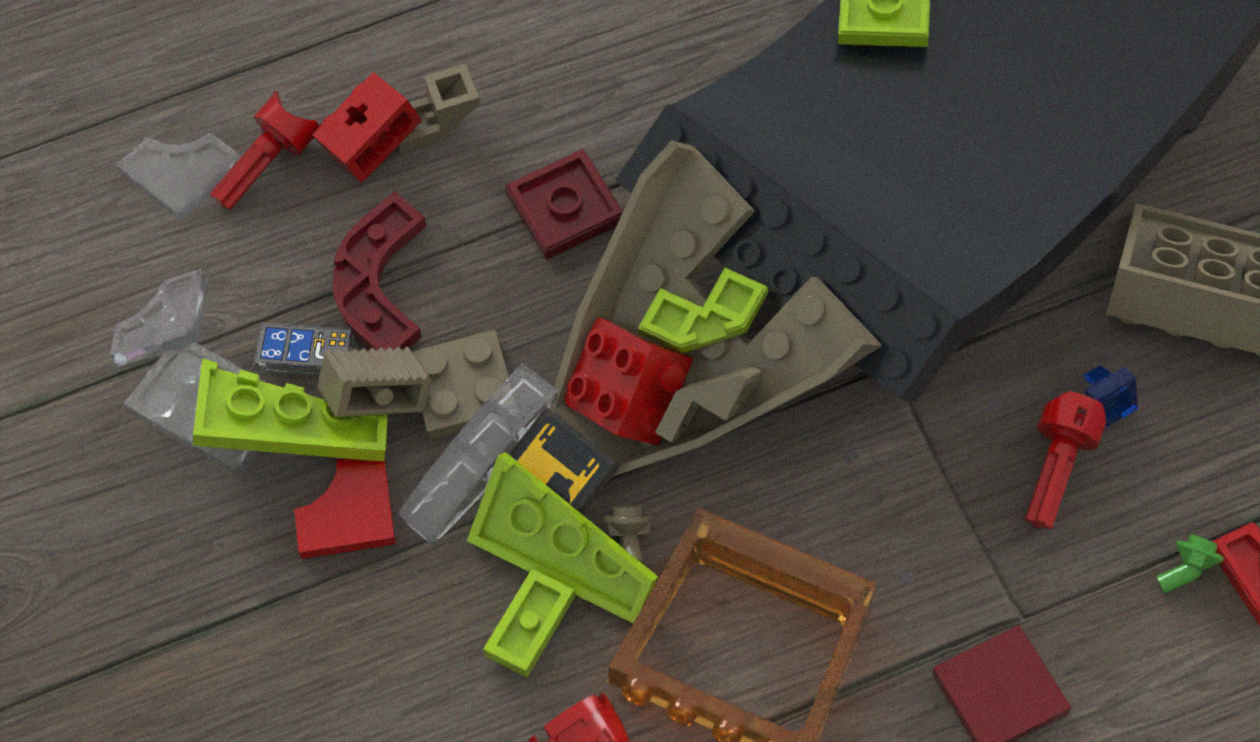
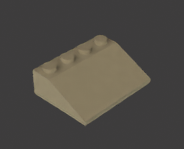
(1190, 279)

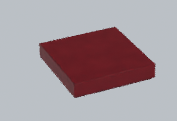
(564, 203)
(1001, 689)

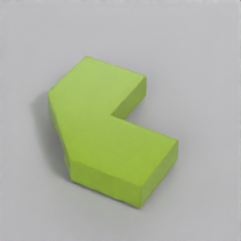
(689, 326)

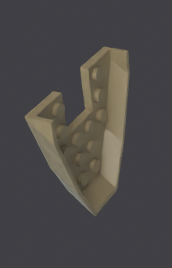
(664, 238)

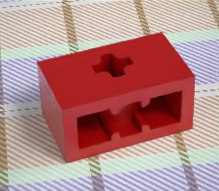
(367, 127)

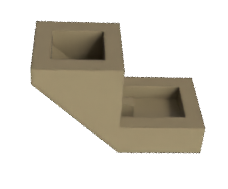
(448, 101)
(720, 395)

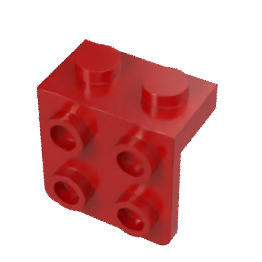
(625, 381)

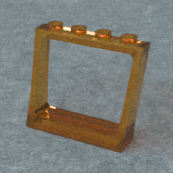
(768, 567)

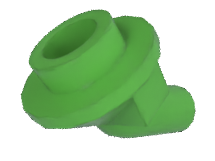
(1197, 556)

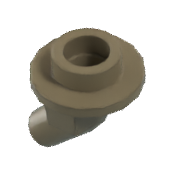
(628, 523)

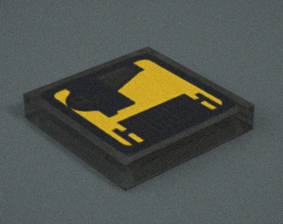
(564, 460)

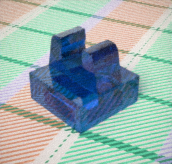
(1114, 390)

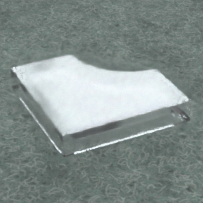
(178, 174)
(166, 322)

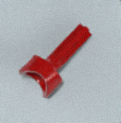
(280, 132)
(1068, 433)

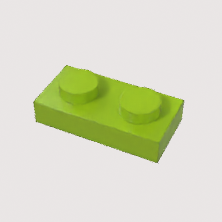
(529, 623)

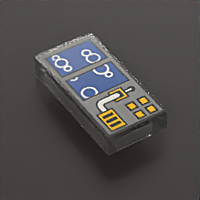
(297, 347)

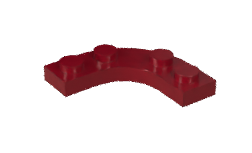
(359, 270)

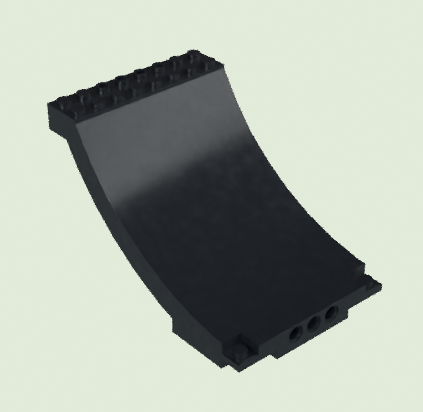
(951, 169)

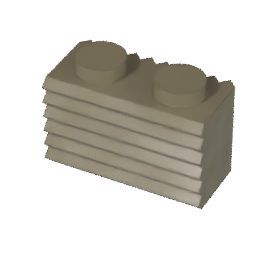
(373, 382)

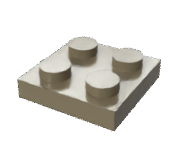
(461, 380)

